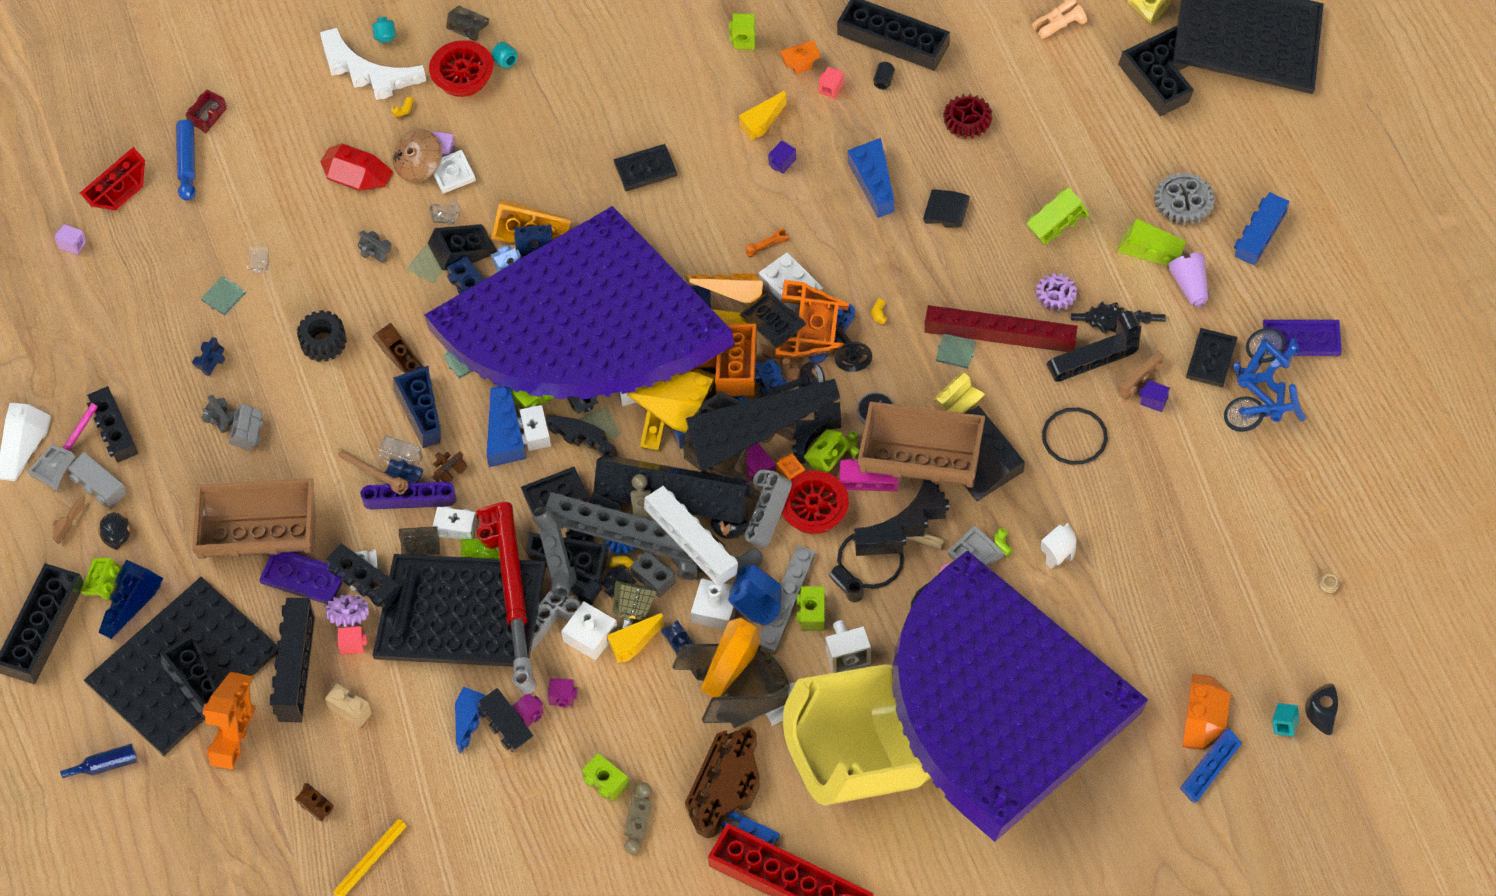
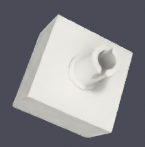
(712, 605)
(589, 630)
(847, 648)

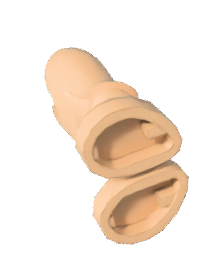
(1055, 20)

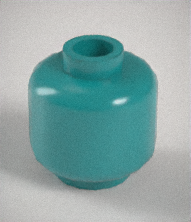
(384, 30)
(504, 55)

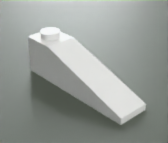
(21, 435)

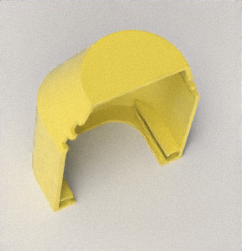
(849, 736)

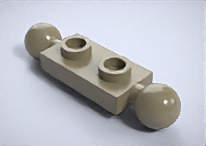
(638, 497)
(638, 818)

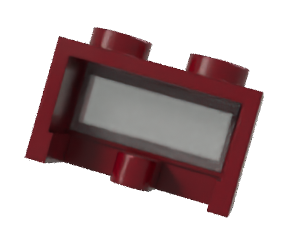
(206, 110)

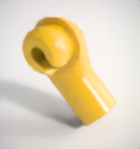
(403, 110)
(877, 313)
(620, 560)

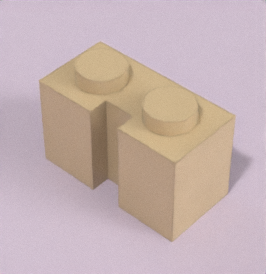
(353, 710)

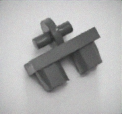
(371, 246)
(215, 413)

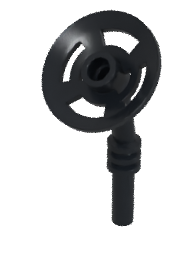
(853, 352)
(803, 380)

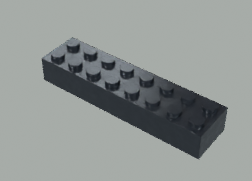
(700, 492)

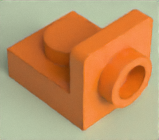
(789, 466)

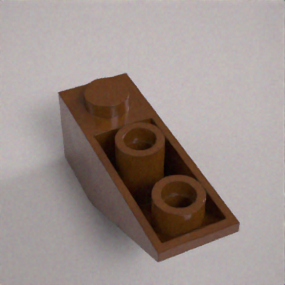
(396, 349)

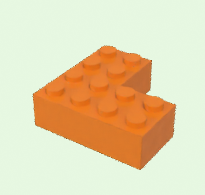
(737, 364)

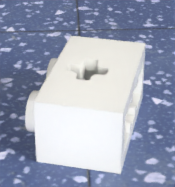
(539, 436)
(455, 523)

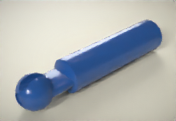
(185, 159)

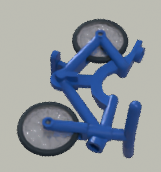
(1247, 412)

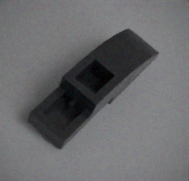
(579, 431)

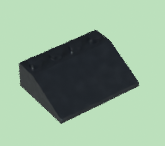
(996, 462)

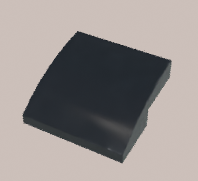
(946, 208)

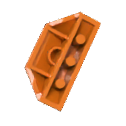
(1206, 712)

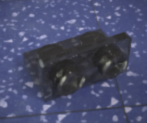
(466, 22)
(420, 540)

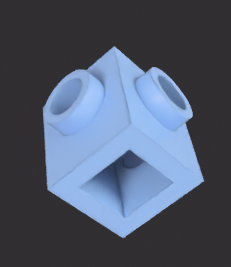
(504, 253)

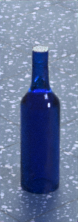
(104, 761)

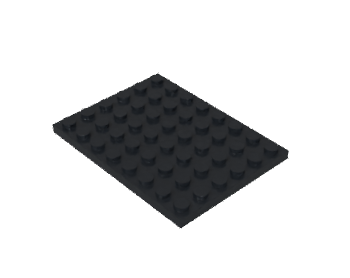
(1252, 39)
(457, 611)
(142, 689)

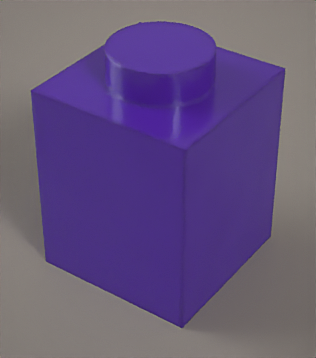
(782, 157)
(1154, 395)

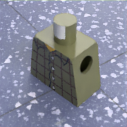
(632, 602)

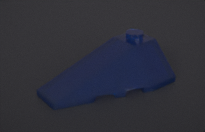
(133, 591)

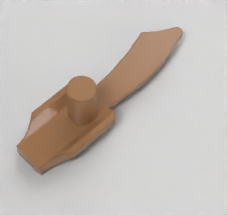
(787, 366)
(63, 525)

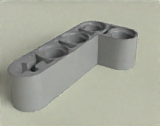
(768, 508)
(554, 611)

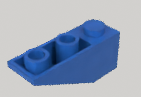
(466, 716)

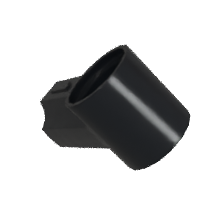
(847, 582)
(585, 590)

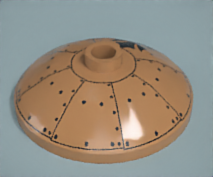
(422, 161)

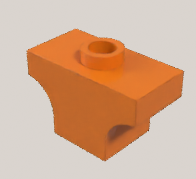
(800, 56)

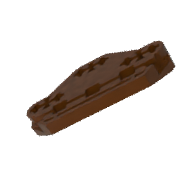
(727, 787)

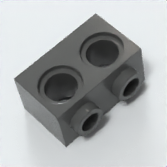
(649, 576)

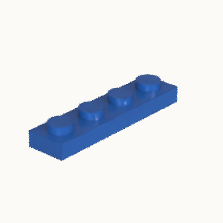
(1210, 765)

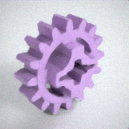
(1056, 291)
(347, 610)

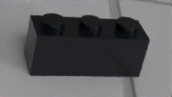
(503, 720)

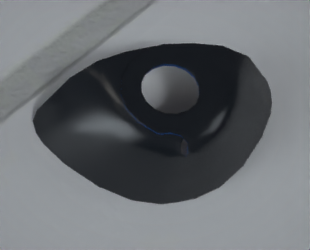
(1320, 716)

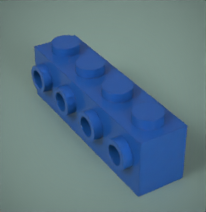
(1261, 229)

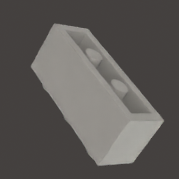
(96, 480)

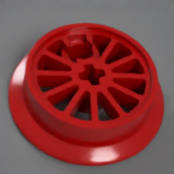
(461, 69)
(824, 482)

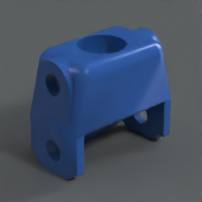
(756, 595)

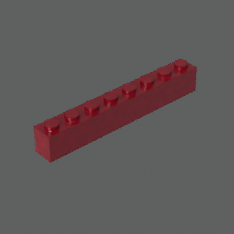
(1001, 328)

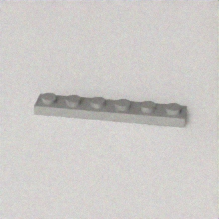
(790, 587)

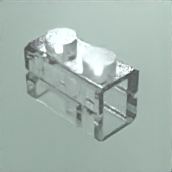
(399, 450)

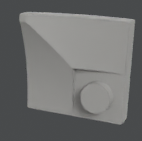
(51, 466)
(978, 545)

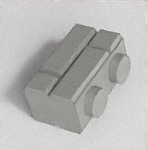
(246, 427)

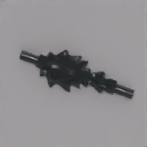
(1106, 316)

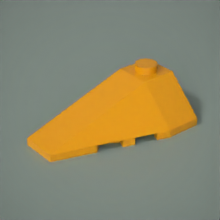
(514, 215)
(740, 286)
(732, 656)

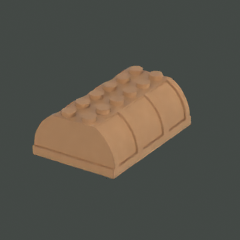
(921, 443)
(254, 518)

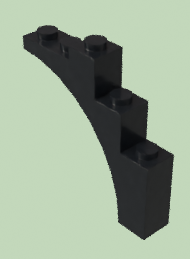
(891, 535)

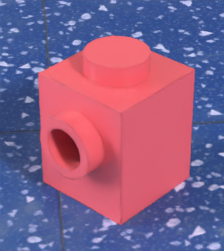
(831, 82)
(351, 640)

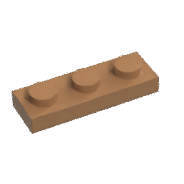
(1142, 375)

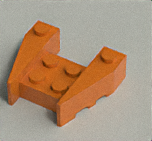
(820, 316)
(231, 711)

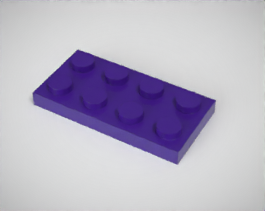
(1313, 336)
(301, 577)

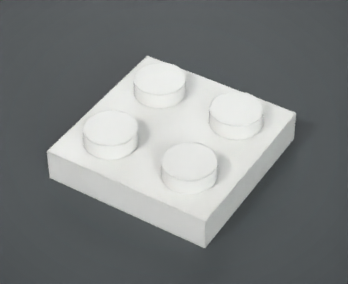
(453, 172)

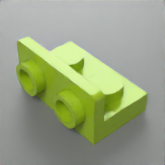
(101, 578)

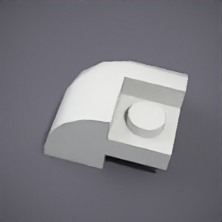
(1059, 545)

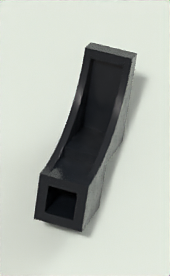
(808, 430)

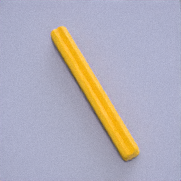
(370, 858)

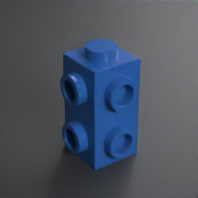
(768, 375)

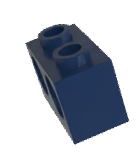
(469, 277)

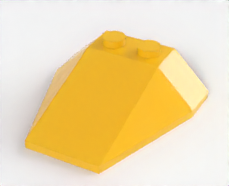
(676, 398)

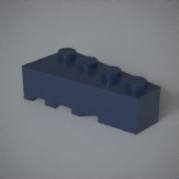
(418, 402)

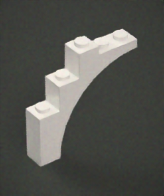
(362, 72)

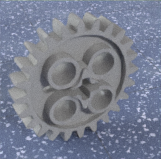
(1167, 201)

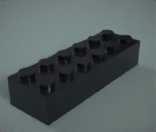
(893, 33)
(40, 623)
(293, 660)

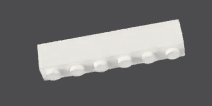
(691, 535)

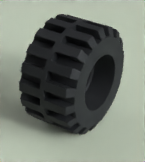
(321, 323)

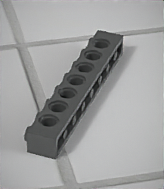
(607, 524)

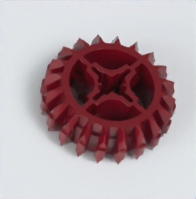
(965, 111)

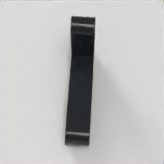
(1099, 353)

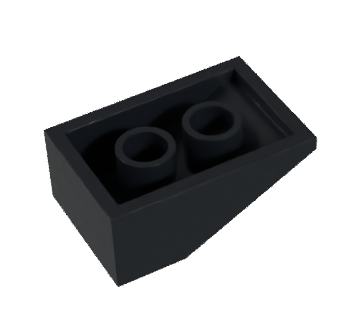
(456, 242)

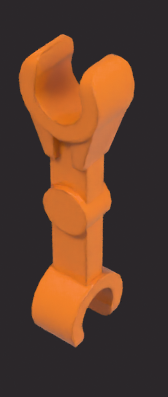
(752, 249)

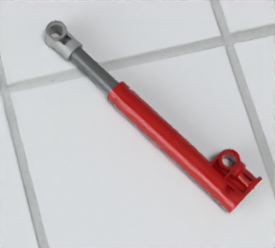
(499, 531)

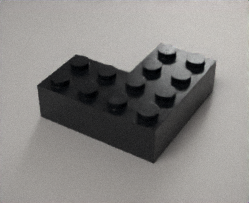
(1154, 73)

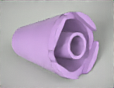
(1191, 277)

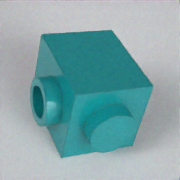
(1285, 719)

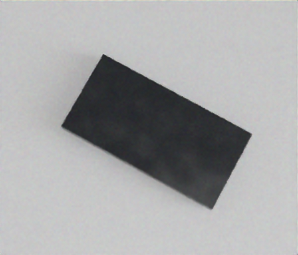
(773, 319)

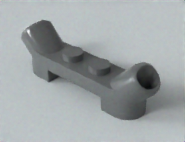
(550, 528)
(690, 571)

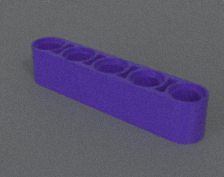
(417, 500)

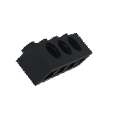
(124, 447)
(344, 557)

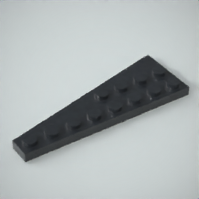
(734, 428)

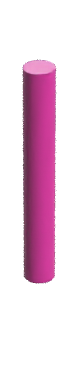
(81, 425)

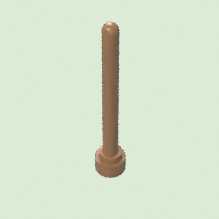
(397, 484)

